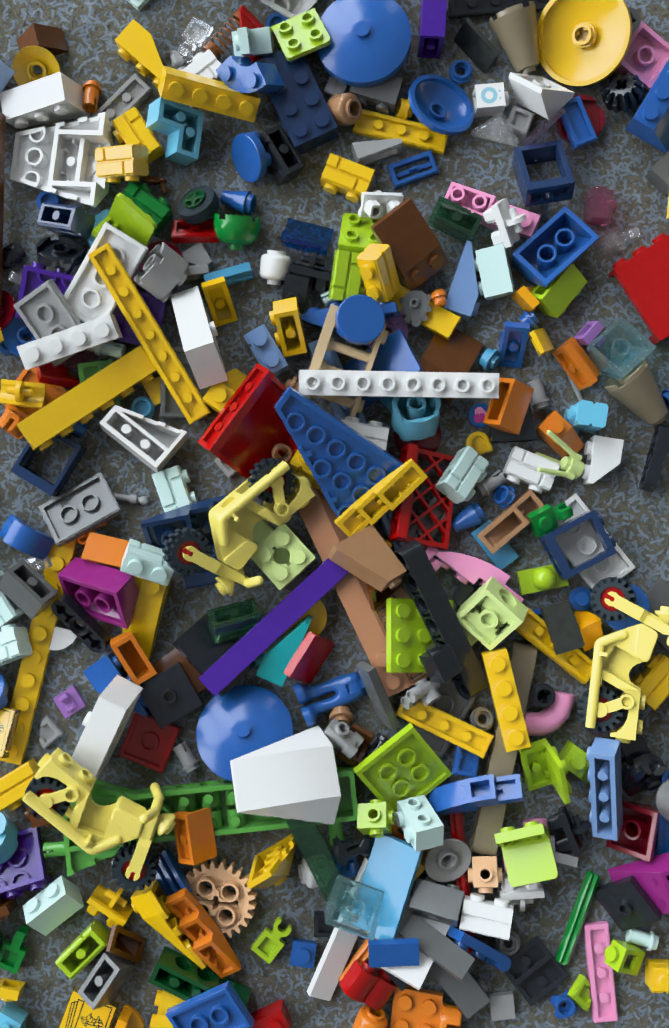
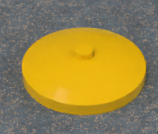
(583, 39)

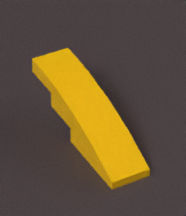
(381, 497)

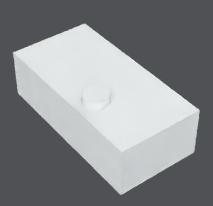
(198, 337)
(106, 724)

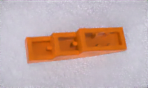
(202, 930)

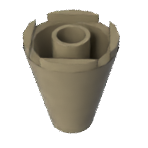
(518, 36)
(640, 394)

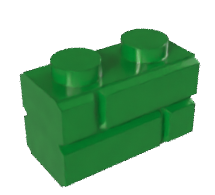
(158, 208)

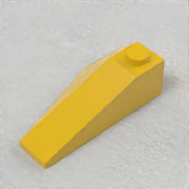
(148, 613)
(272, 864)

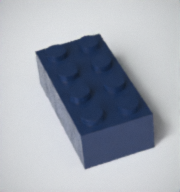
(300, 105)

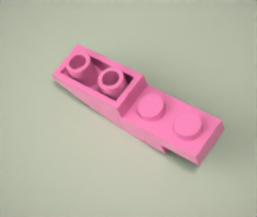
(480, 202)
(471, 569)

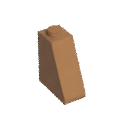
(369, 559)

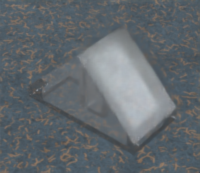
(497, 130)

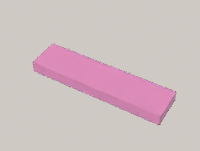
(599, 973)

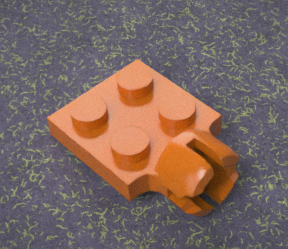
(16, 414)
(423, 1010)

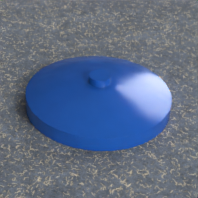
(366, 41)
(240, 724)

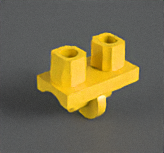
(22, 393)
(110, 904)

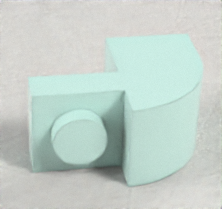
(253, 42)

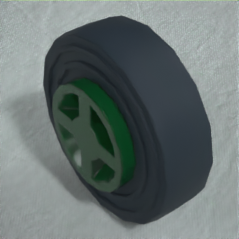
(198, 204)

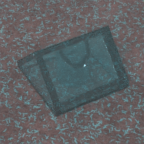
(619, 349)
(353, 907)

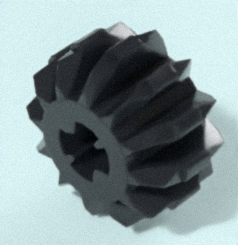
(622, 92)

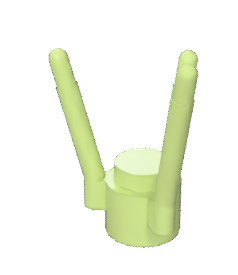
(570, 466)

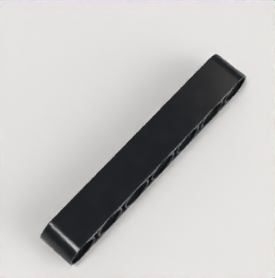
(440, 617)

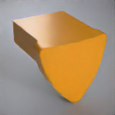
(525, 298)
(589, 627)
(130, 1018)

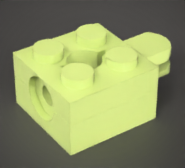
(280, 553)
(490, 614)

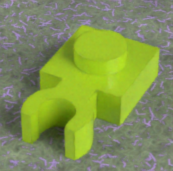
(269, 942)

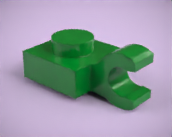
(545, 518)
(13, 951)

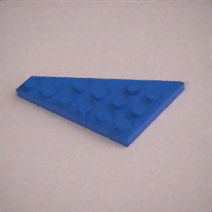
(337, 455)

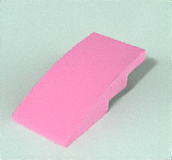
(645, 55)

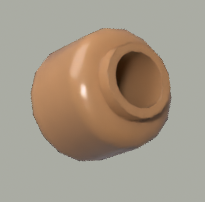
(345, 108)

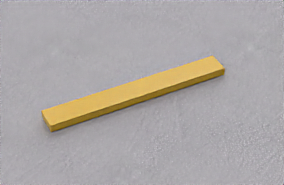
(149, 333)

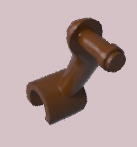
(155, 180)

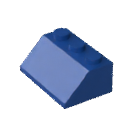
(652, 116)
(553, 248)

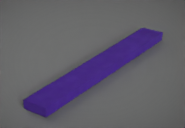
(272, 626)

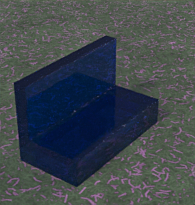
(306, 237)

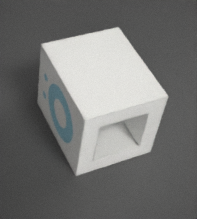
(489, 99)

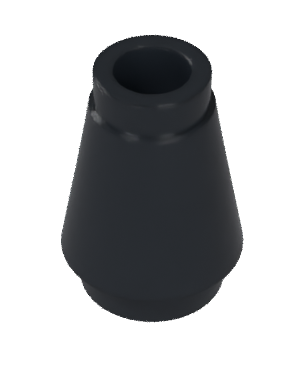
(546, 698)

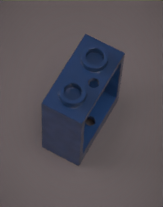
(535, 192)
(25, 458)
(558, 559)

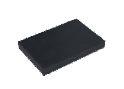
(202, 652)

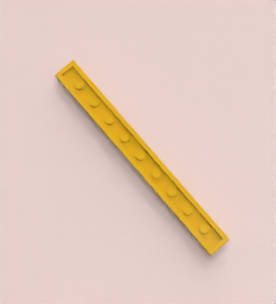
(34, 666)

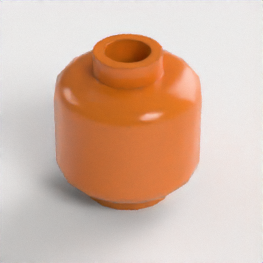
(370, 1018)

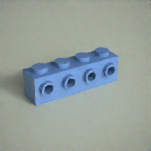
(605, 788)

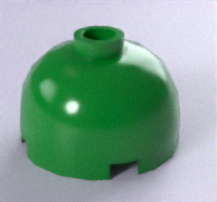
(237, 230)

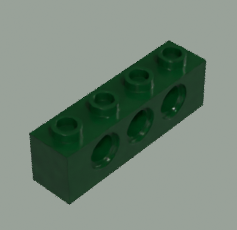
(186, 979)

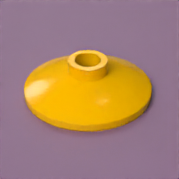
(27, 58)

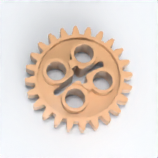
(221, 876)

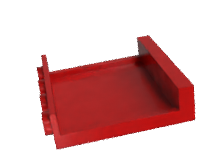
(647, 284)
(249, 424)

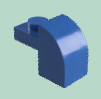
(26, 538)

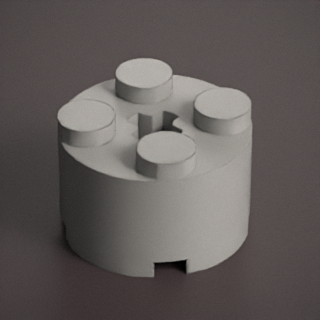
(161, 272)

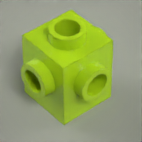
(375, 818)

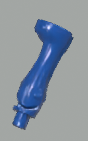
(347, 689)

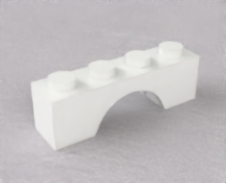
(69, 341)

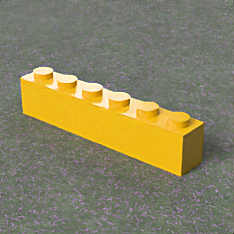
(86, 398)

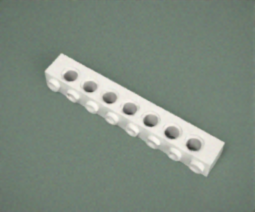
(398, 384)

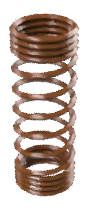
(214, 48)

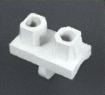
(378, 203)
(507, 222)
(519, 895)

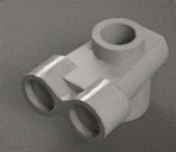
(423, 691)
(342, 737)

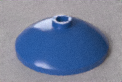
(441, 105)

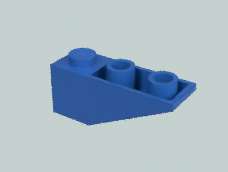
(104, 671)

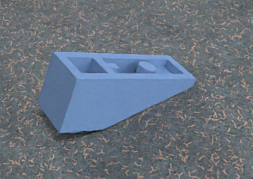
(464, 288)

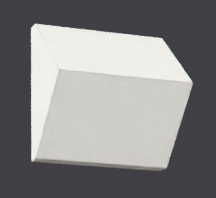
(539, 94)

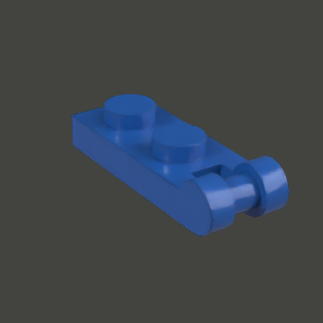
(480, 949)

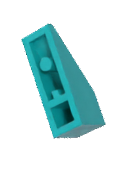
(279, 654)

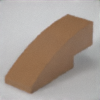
(509, 522)

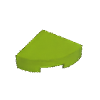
(580, 992)

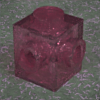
(599, 206)

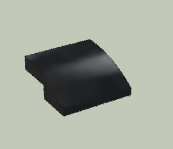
(535, 971)

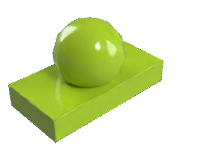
(539, 579)

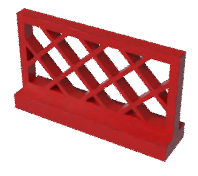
(403, 512)

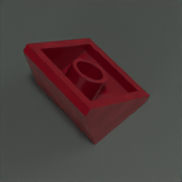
(638, 830)

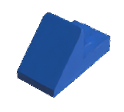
(513, 344)

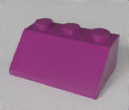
(101, 591)

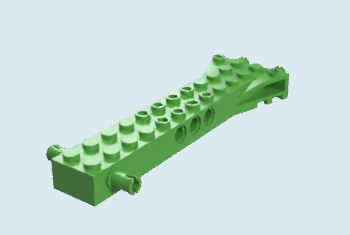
(190, 797)

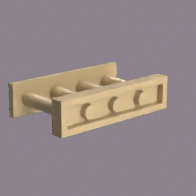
(327, 343)

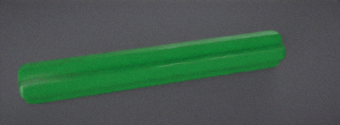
(577, 917)

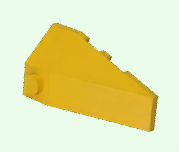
(152, 908)

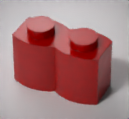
(367, 984)

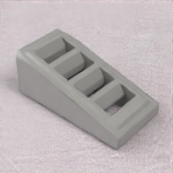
(373, 151)

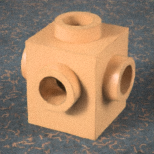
(488, 864)

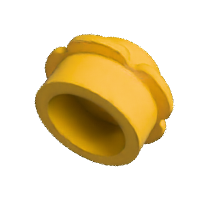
(403, 109)

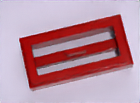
(194, 233)

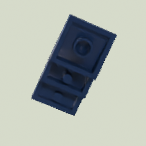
(190, 516)

